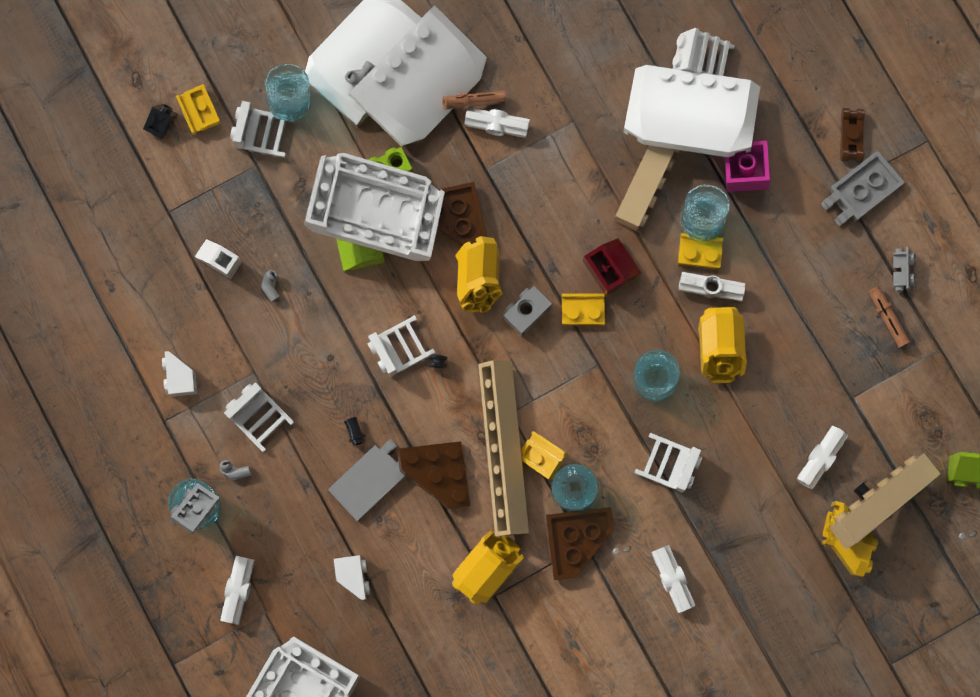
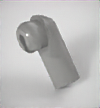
(356, 76)
(268, 285)
(233, 472)

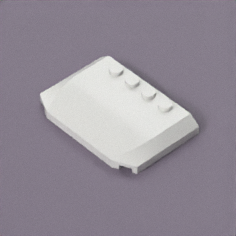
(362, 37)
(413, 77)
(692, 111)
(375, 206)
(303, 672)

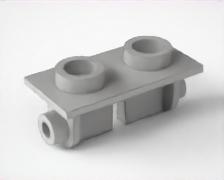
(905, 278)

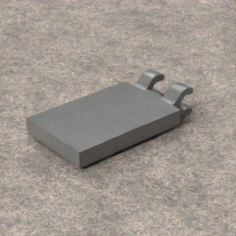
(863, 188)
(368, 481)

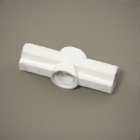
(496, 122)
(725, 288)
(822, 457)
(673, 579)
(237, 590)

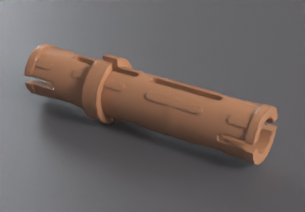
(469, 100)
(899, 336)

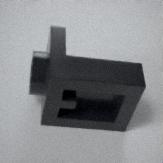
(159, 120)

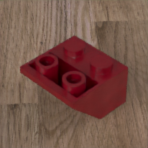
(611, 266)

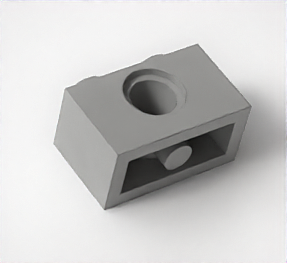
(520, 322)

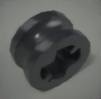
(437, 361)

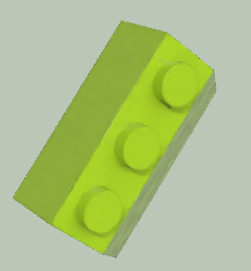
(357, 256)
(964, 469)

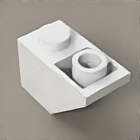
(219, 258)
(180, 378)
(350, 574)

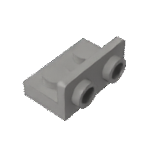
(194, 508)

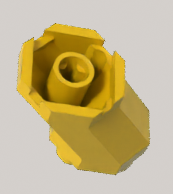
(478, 275)
(722, 344)
(856, 557)
(487, 567)

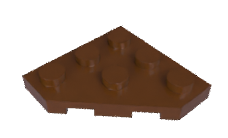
(461, 214)
(438, 471)
(576, 538)

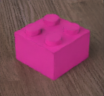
(749, 169)

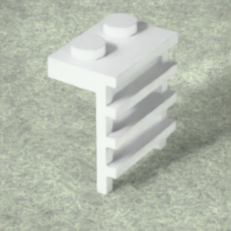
(692, 50)
(247, 127)
(389, 359)
(247, 406)
(682, 470)

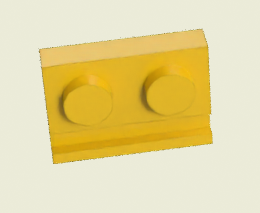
(198, 109)
(700, 253)
(583, 309)
(542, 455)

